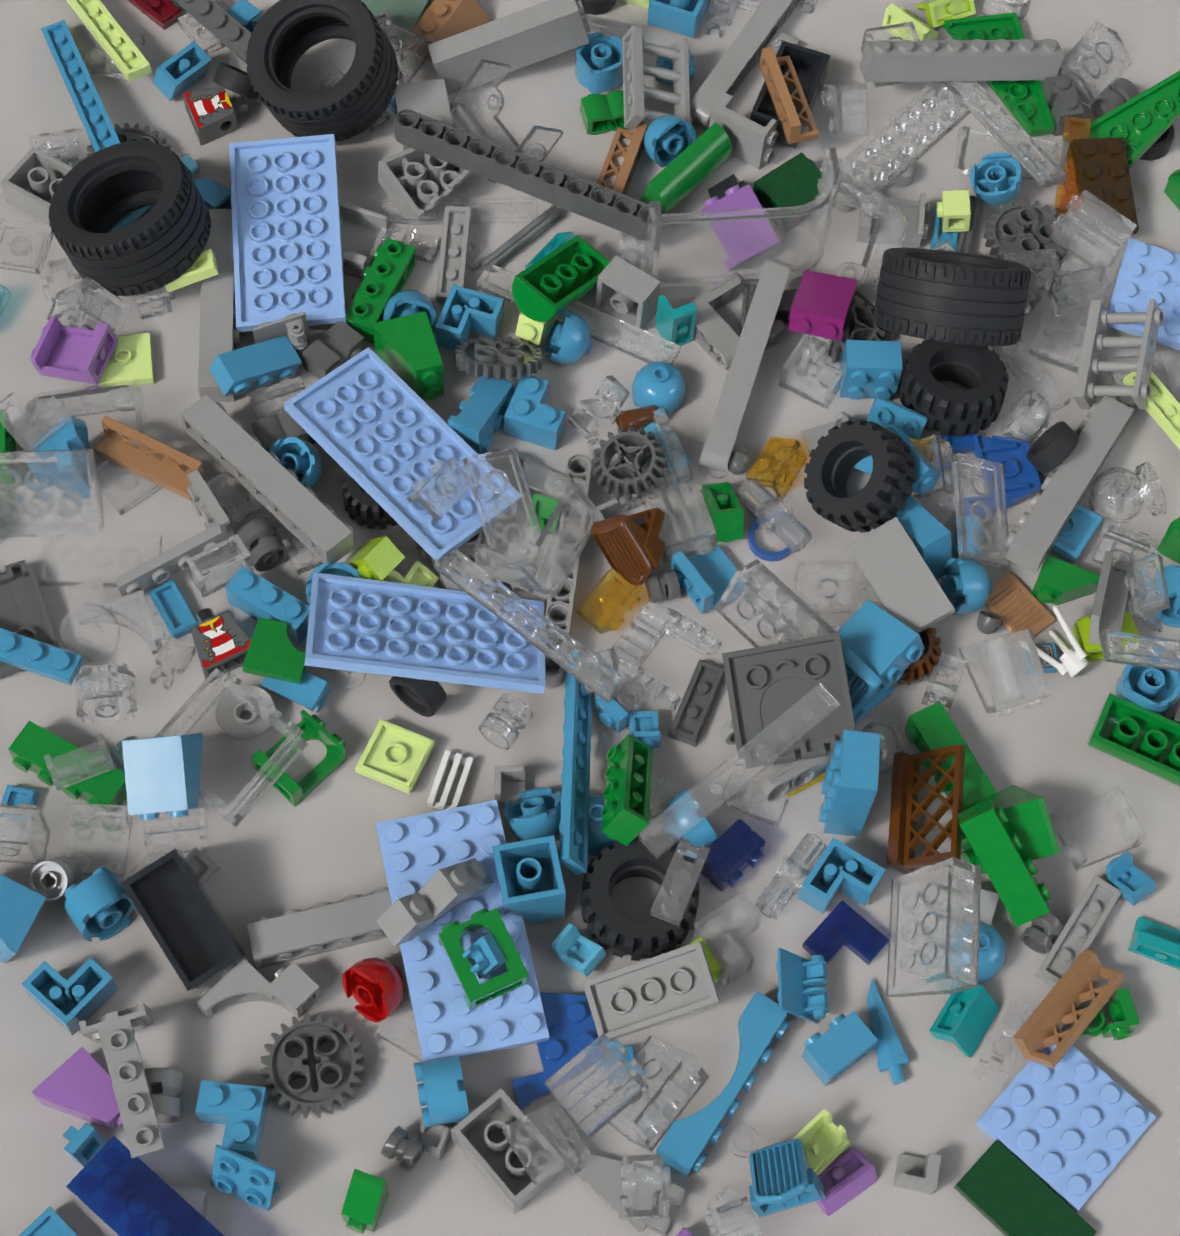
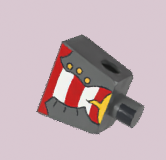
(213, 112)
(219, 642)

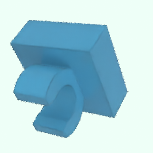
(484, 956)
(83, 1143)

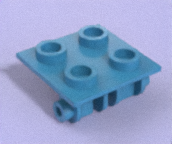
(801, 985)
(244, 1178)

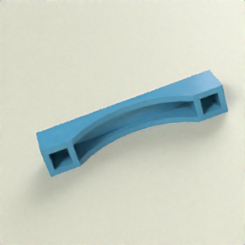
(688, 1137)

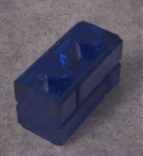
(732, 855)

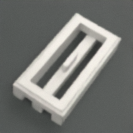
(457, 760)

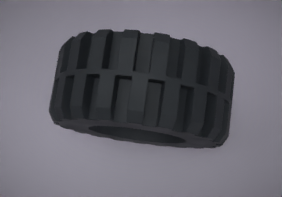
(949, 408)
(835, 459)
(613, 927)

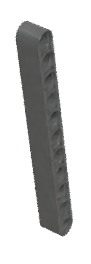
(521, 172)

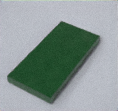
(1017, 1199)

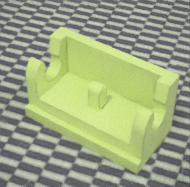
(822, 1141)

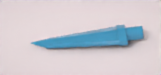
(889, 1048)

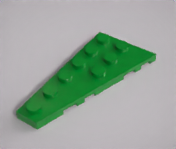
(1021, 97)
(1141, 118)

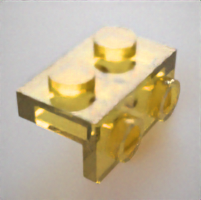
(778, 464)
(609, 602)

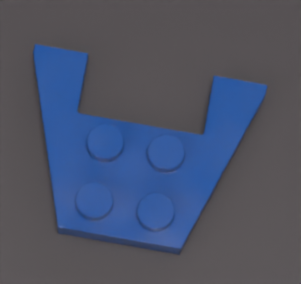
(1019, 474)
(570, 1031)

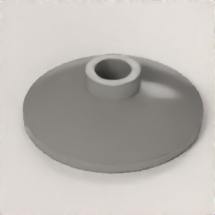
(231, 709)

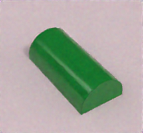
(689, 169)
(558, 279)
(1138, 738)

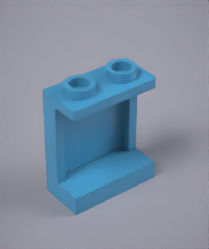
(881, 642)

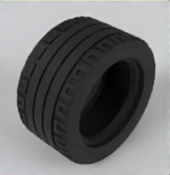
(351, 103)
(113, 185)
(952, 296)

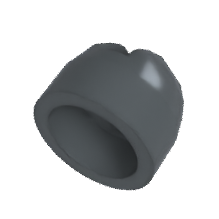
(738, 463)
(988, 622)

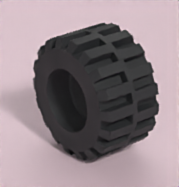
(363, 505)

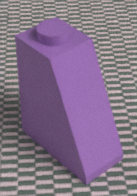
(81, 1090)

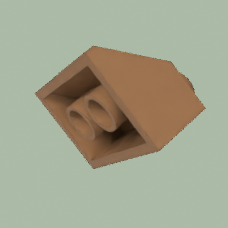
(449, 18)

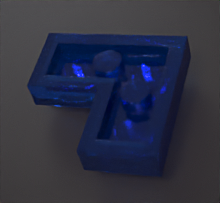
(847, 929)

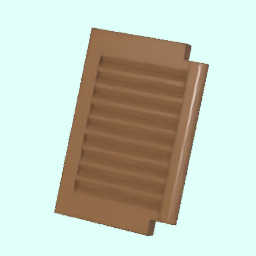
(1018, 606)

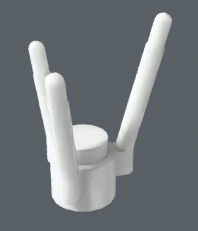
(1072, 660)

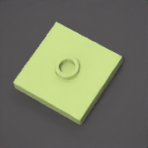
(130, 360)
(394, 756)

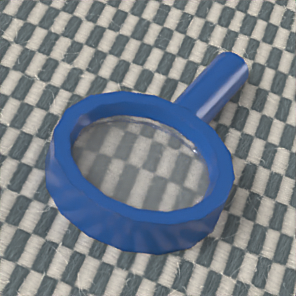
(766, 545)

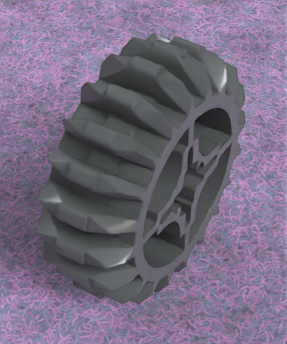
(861, 328)
(645, 448)

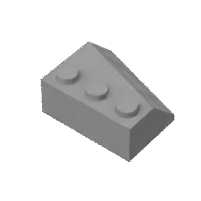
(417, 181)

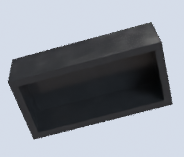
(811, 71)
(183, 919)

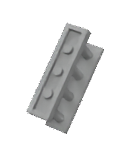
(635, 89)
(1096, 341)

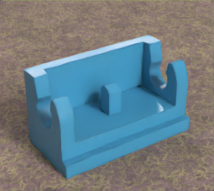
(309, 694)

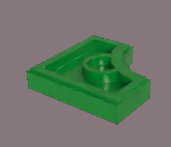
(273, 654)

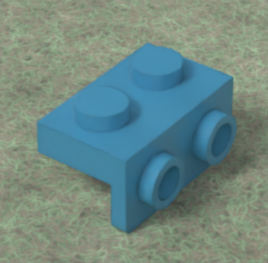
(887, 412)

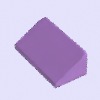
(846, 1180)

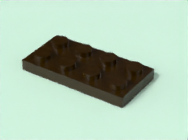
(1104, 172)

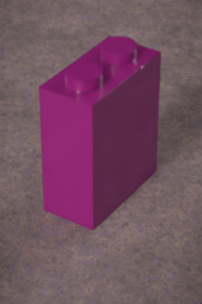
(822, 305)

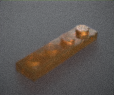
(1073, 129)

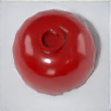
(375, 987)

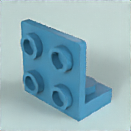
(703, 576)

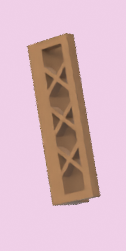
(783, 100)
(631, 158)
(147, 457)
(1061, 1009)

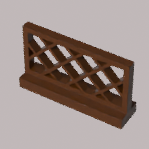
(906, 809)

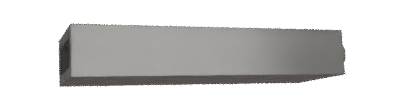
(512, 40)

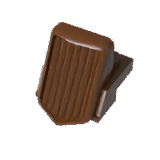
(631, 543)

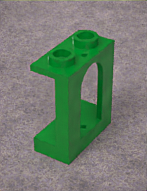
(313, 729)
(476, 993)

